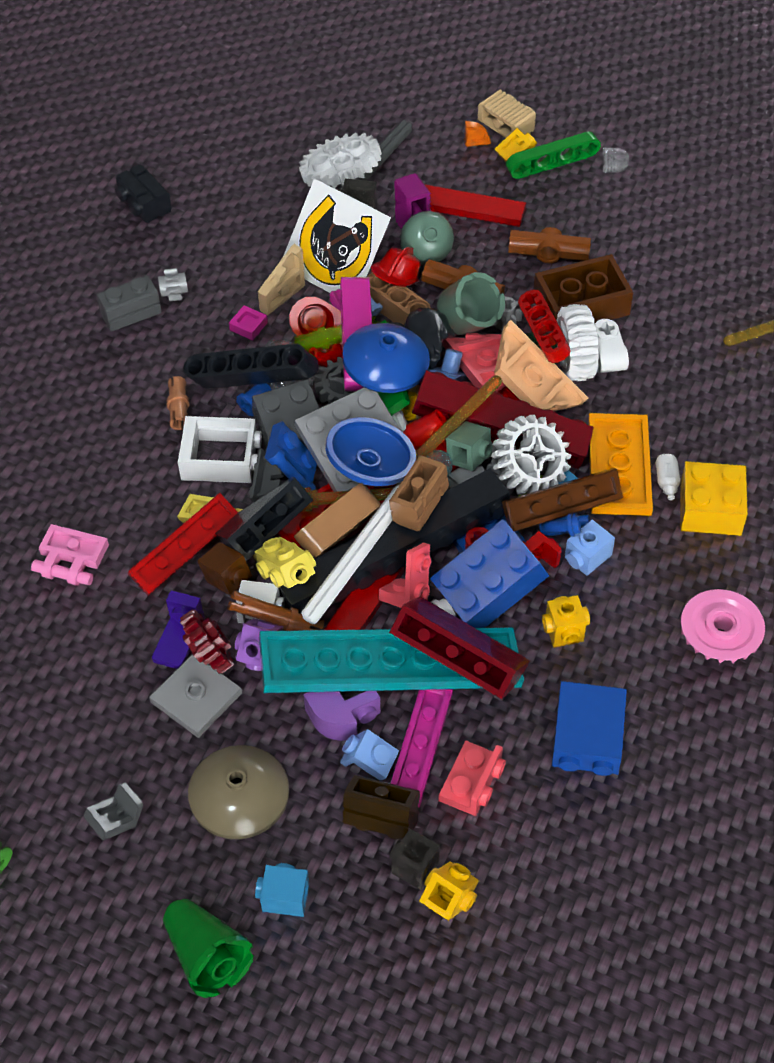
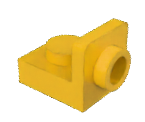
(515, 143)

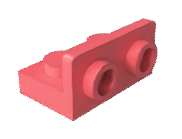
(471, 778)

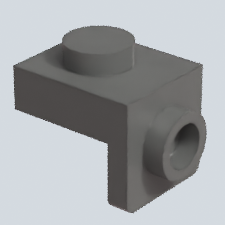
(115, 813)

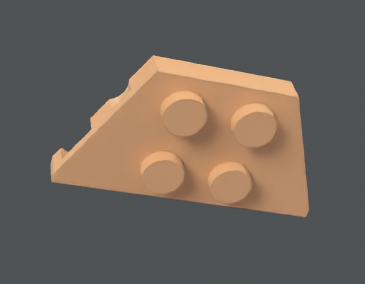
(530, 374)

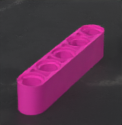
(354, 314)

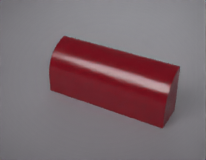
(459, 646)

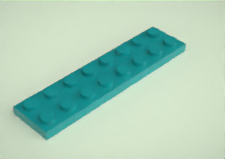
(357, 662)

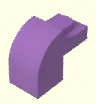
(339, 717)

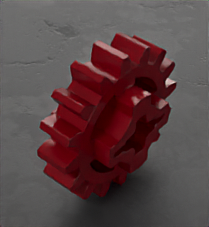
(207, 641)

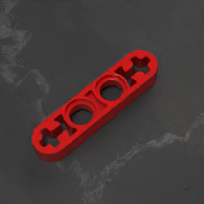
(544, 325)

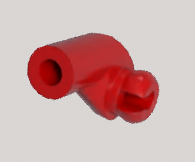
(331, 354)

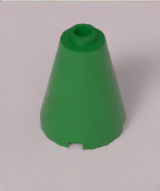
(206, 948)

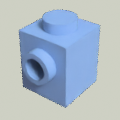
(589, 548)

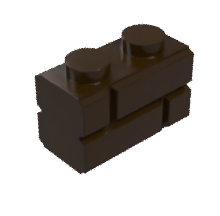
(380, 807)

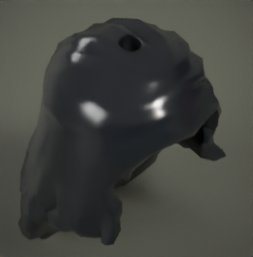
(431, 328)

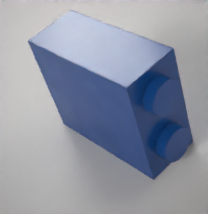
(589, 728)

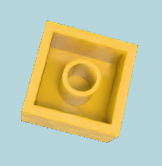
(713, 498)

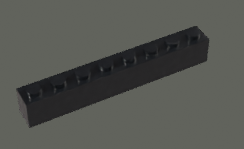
(457, 512)

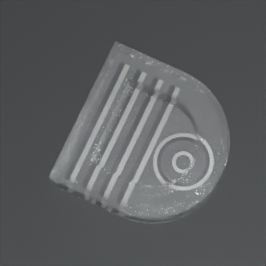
(614, 159)

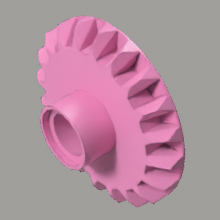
(726, 611)

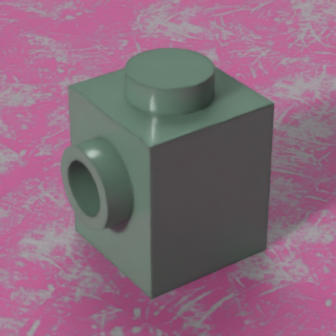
(469, 445)

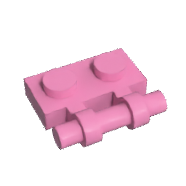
(70, 546)

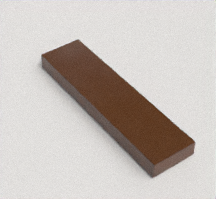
(562, 499)

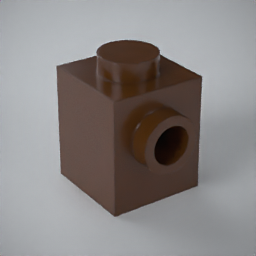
(224, 568)

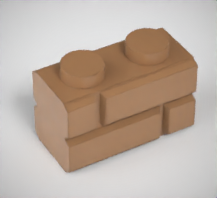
(419, 493)

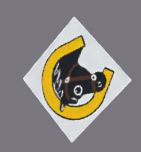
(336, 236)

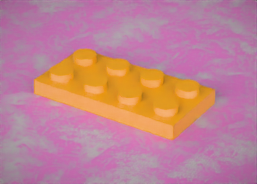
(623, 444)

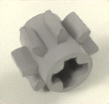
(173, 284)
(510, 312)

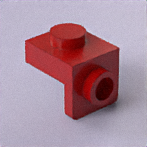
(544, 548)

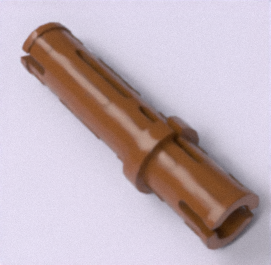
(271, 613)

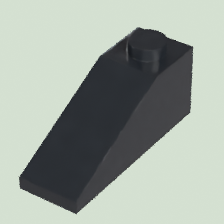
(264, 518)

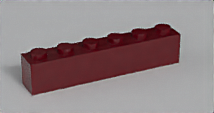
(450, 395)

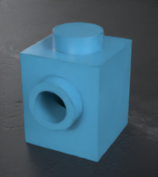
(283, 890)

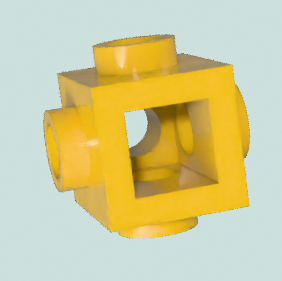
(565, 620)
(449, 890)

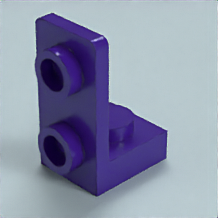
(171, 648)

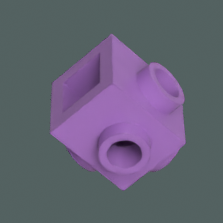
(248, 642)

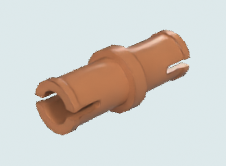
(177, 402)

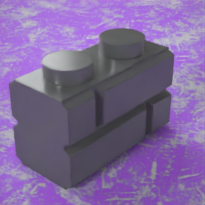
(129, 303)

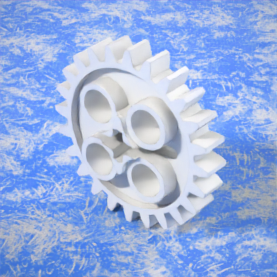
(341, 159)

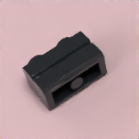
(143, 193)

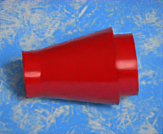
(424, 427)

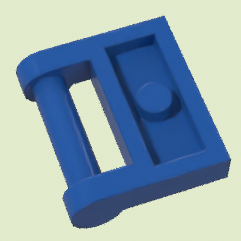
(291, 455)

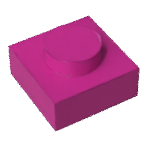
(248, 322)

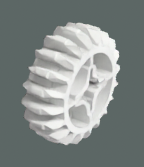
(581, 334)
(540, 443)

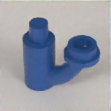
(568, 524)

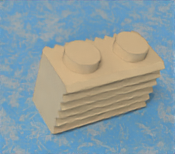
(505, 114)

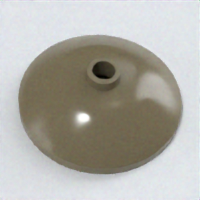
(239, 808)

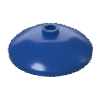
(385, 357)
(370, 451)

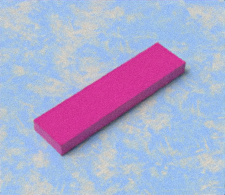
(422, 739)

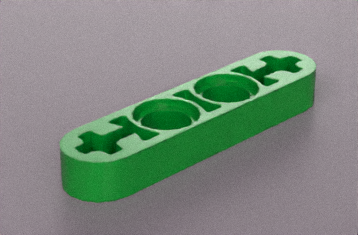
(525, 162)

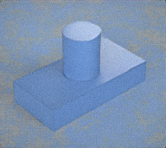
(451, 366)

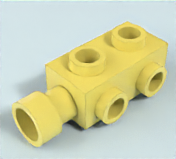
(281, 560)

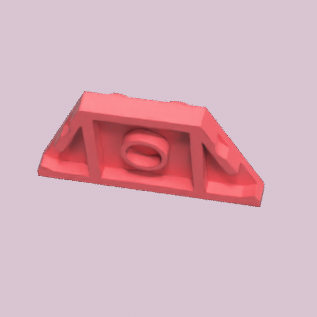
(478, 356)

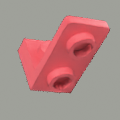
(416, 579)

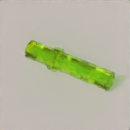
(323, 337)

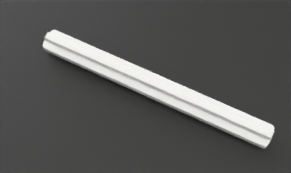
(349, 562)

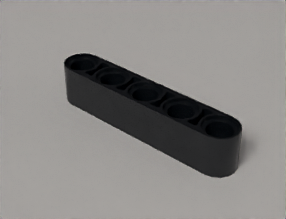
(251, 366)

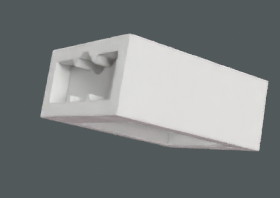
(218, 430)

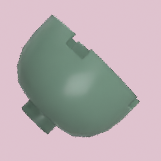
(428, 235)

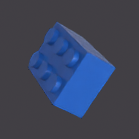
(489, 576)

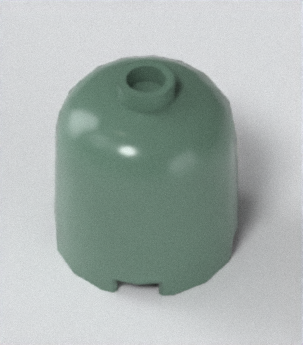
(472, 303)

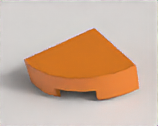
(475, 134)

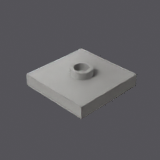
(195, 696)

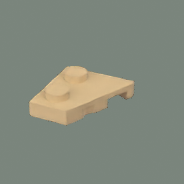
(283, 281)

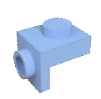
(369, 754)

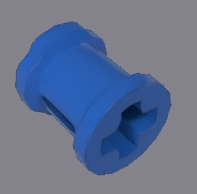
(245, 400)

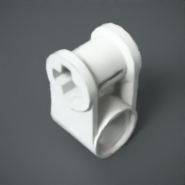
(611, 351)

